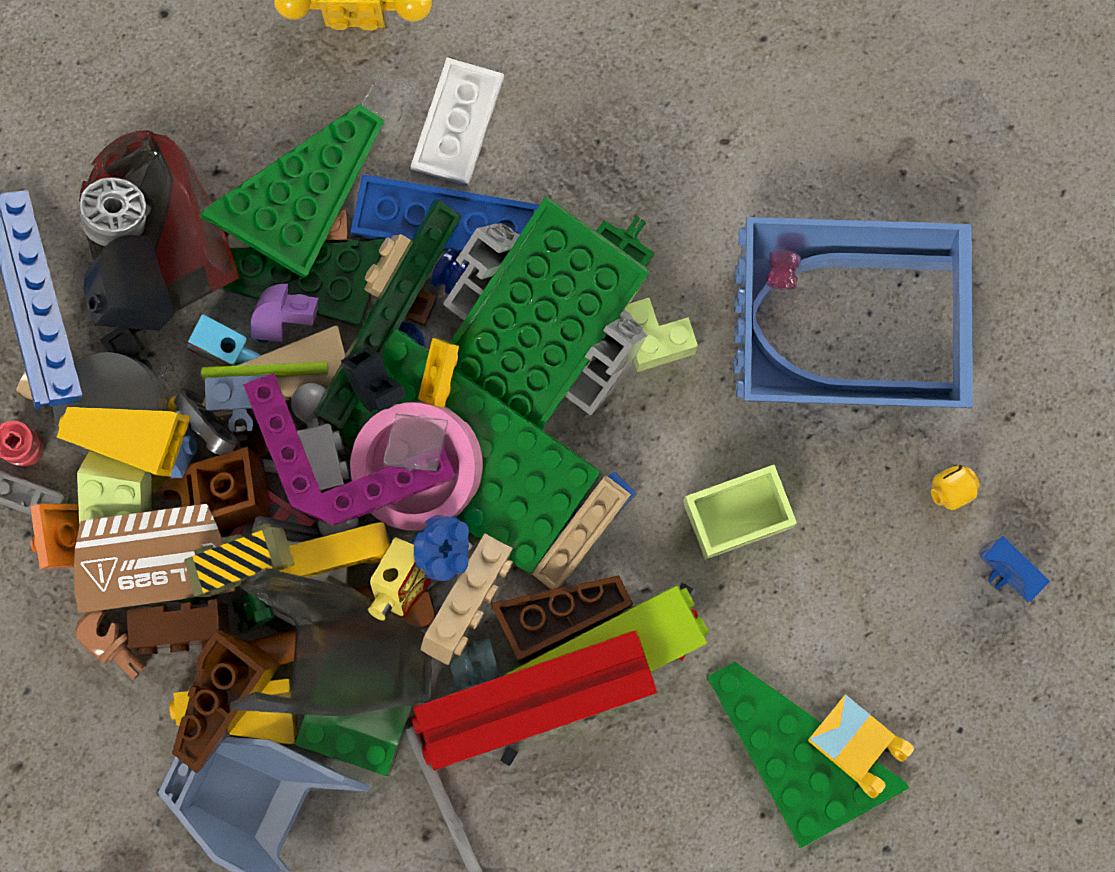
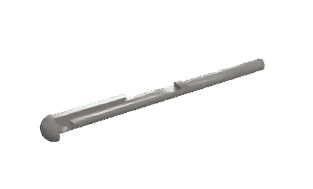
(453, 821)

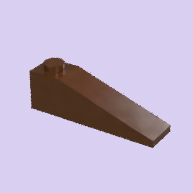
(225, 672)

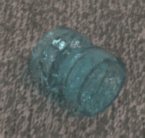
(463, 670)

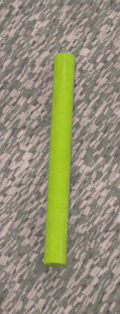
(284, 369)

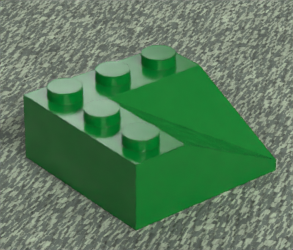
(360, 739)

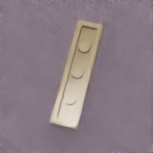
(581, 533)

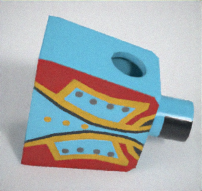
(209, 337)

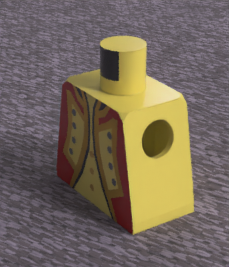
(397, 581)

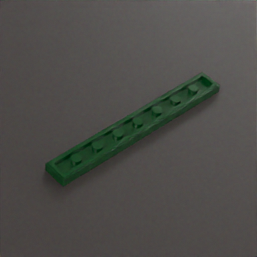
(392, 305)

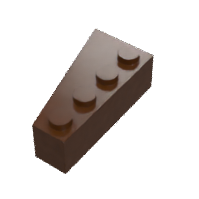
(553, 617)

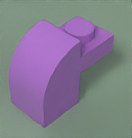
(277, 309)

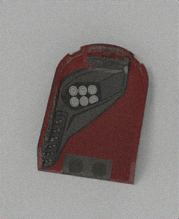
(187, 247)

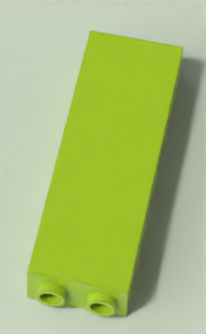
(663, 625)

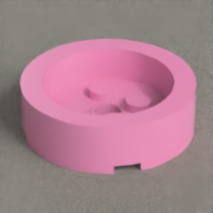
(444, 500)

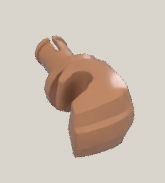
(109, 647)

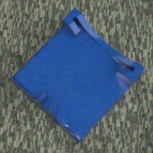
(1013, 569)

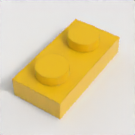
(438, 372)

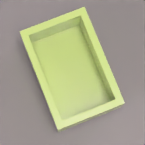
(739, 512)

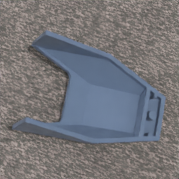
(247, 800)

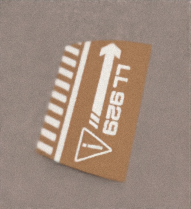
(139, 557)

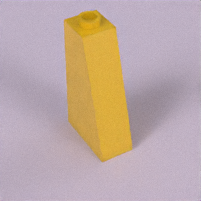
(134, 437)
(253, 724)

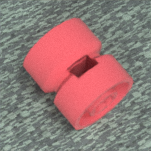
(20, 444)

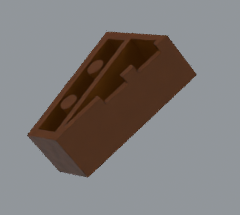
(175, 626)

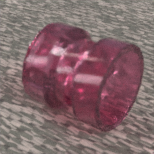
(783, 270)

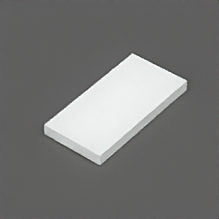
(457, 121)

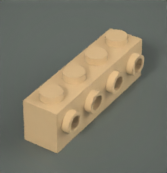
(466, 599)

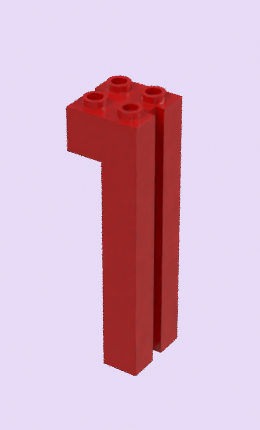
(534, 700)

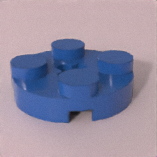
(453, 559)

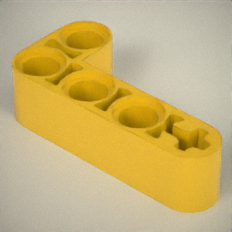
(339, 550)

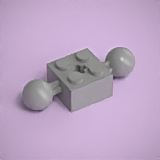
(323, 449)

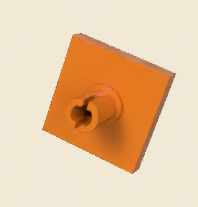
(55, 534)

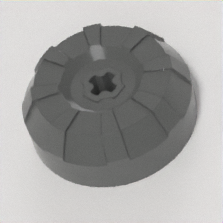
(114, 383)

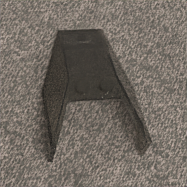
(341, 653)

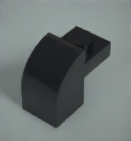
(371, 381)

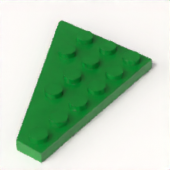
(296, 198)
(801, 780)

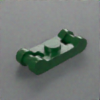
(252, 613)

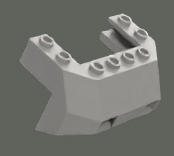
(607, 358)

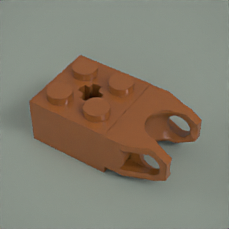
(228, 484)

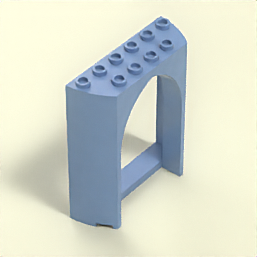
(854, 244)

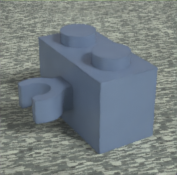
(230, 395)

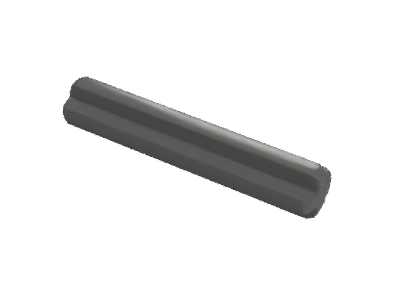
(293, 531)

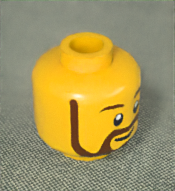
(955, 487)

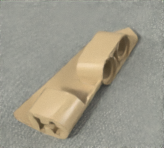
(320, 347)

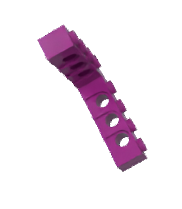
(298, 479)

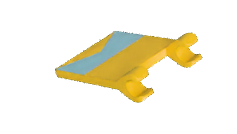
(856, 741)

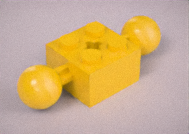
(355, 13)

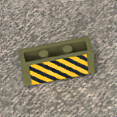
(238, 558)

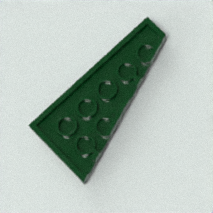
(334, 278)

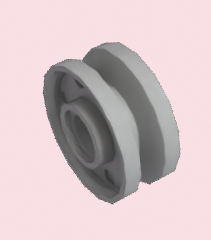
(109, 196)

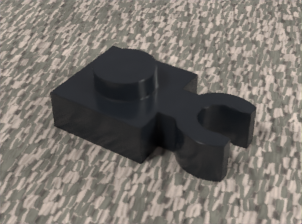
(125, 342)

